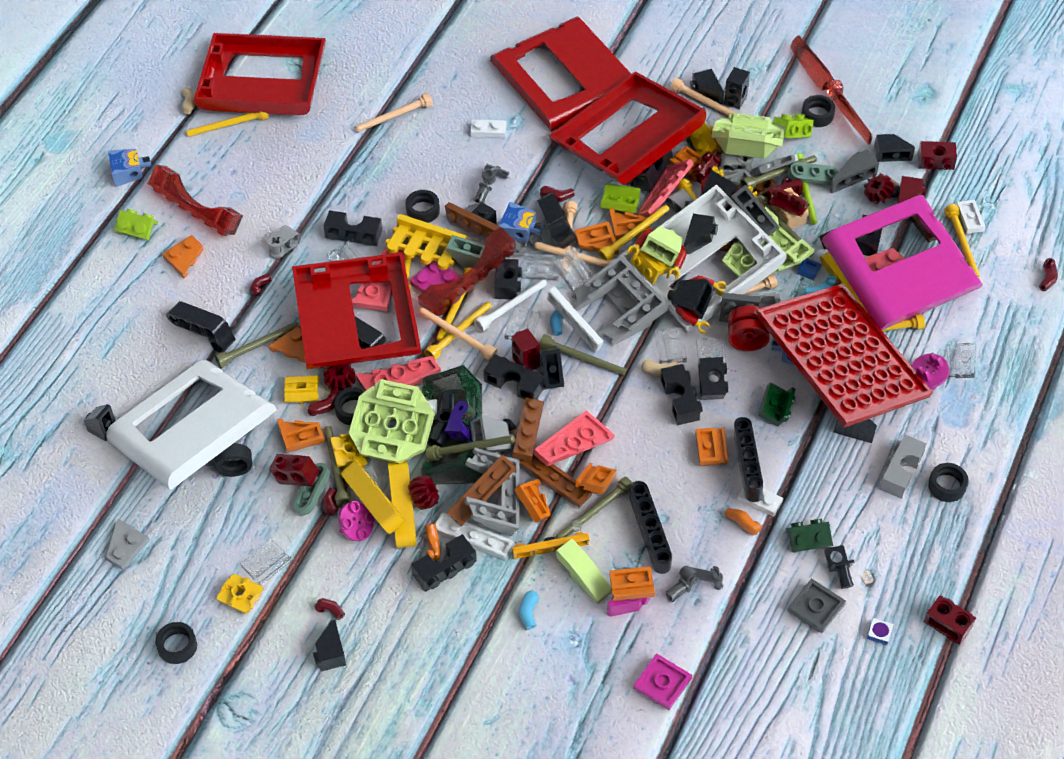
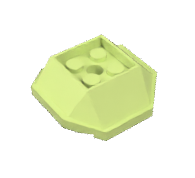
(748, 135)
(378, 408)

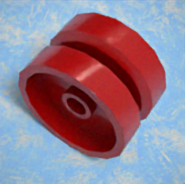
(746, 330)

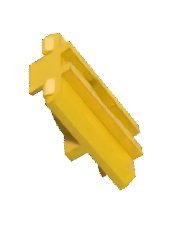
(294, 393)
(342, 457)
(236, 583)

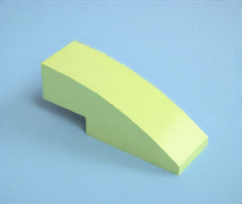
(583, 571)

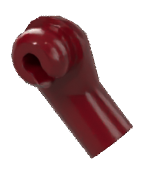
(259, 281)
(327, 502)
(330, 605)

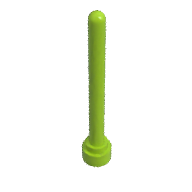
(806, 193)

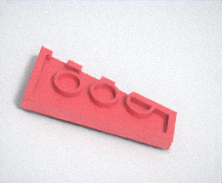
(665, 185)
(374, 295)
(407, 374)
(573, 439)

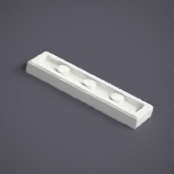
(574, 319)
(476, 536)

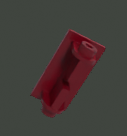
(708, 161)
(789, 203)

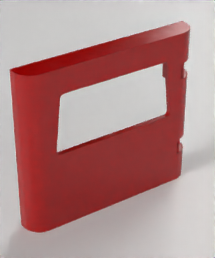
(580, 54)
(258, 94)
(645, 144)
(328, 311)

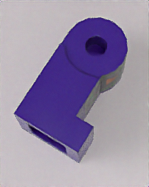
(459, 421)

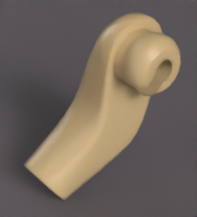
(188, 104)
(654, 367)

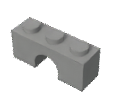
(907, 453)

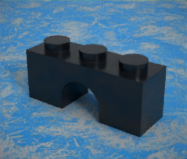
(648, 178)
(366, 232)
(501, 370)
(677, 380)
(432, 573)

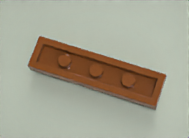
(469, 220)
(528, 429)
(557, 481)
(482, 488)

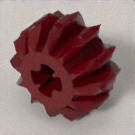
(878, 188)
(339, 377)
(423, 492)

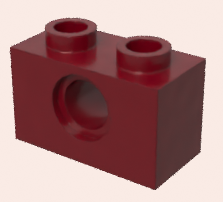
(937, 155)

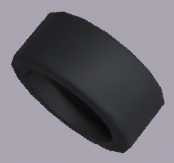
(822, 102)
(423, 196)
(343, 397)
(234, 468)
(945, 494)
(182, 655)

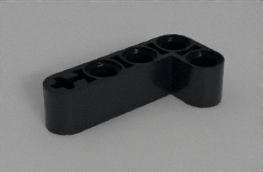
(557, 221)
(202, 323)

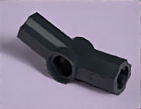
(437, 434)

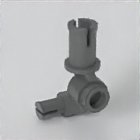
(489, 177)
(690, 576)

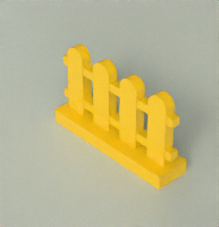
(420, 233)

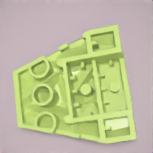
(740, 261)

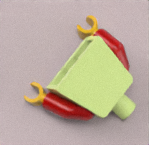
(664, 246)

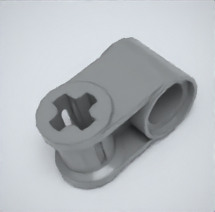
(735, 162)
(678, 200)
(283, 241)

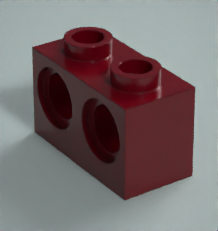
(525, 349)
(294, 470)
(947, 622)

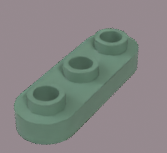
(807, 174)
(309, 495)

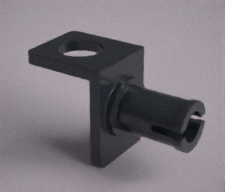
(841, 567)

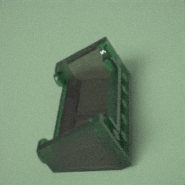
(466, 387)

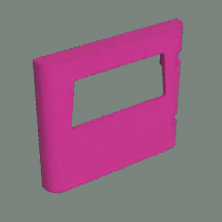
(910, 284)

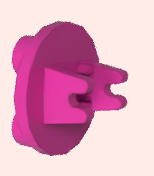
(934, 363)
(351, 516)

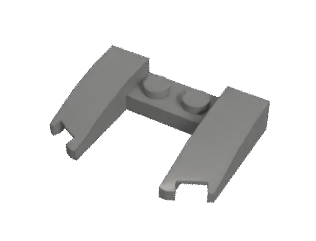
(619, 272)
(622, 303)
(498, 517)

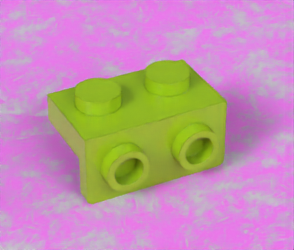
(795, 126)
(620, 198)
(135, 225)

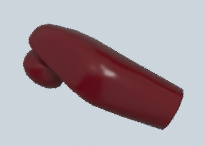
(561, 195)
(1051, 274)
(324, 405)

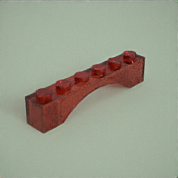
(169, 183)
(441, 296)

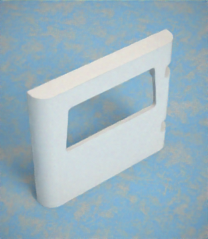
(731, 225)
(198, 435)

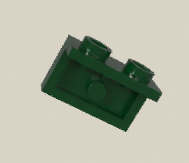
(776, 404)
(810, 536)

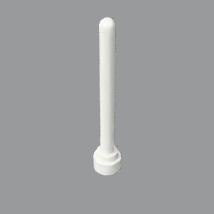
(482, 322)

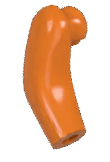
(743, 520)
(433, 541)

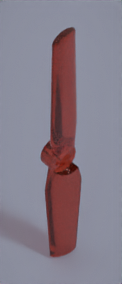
(825, 81)

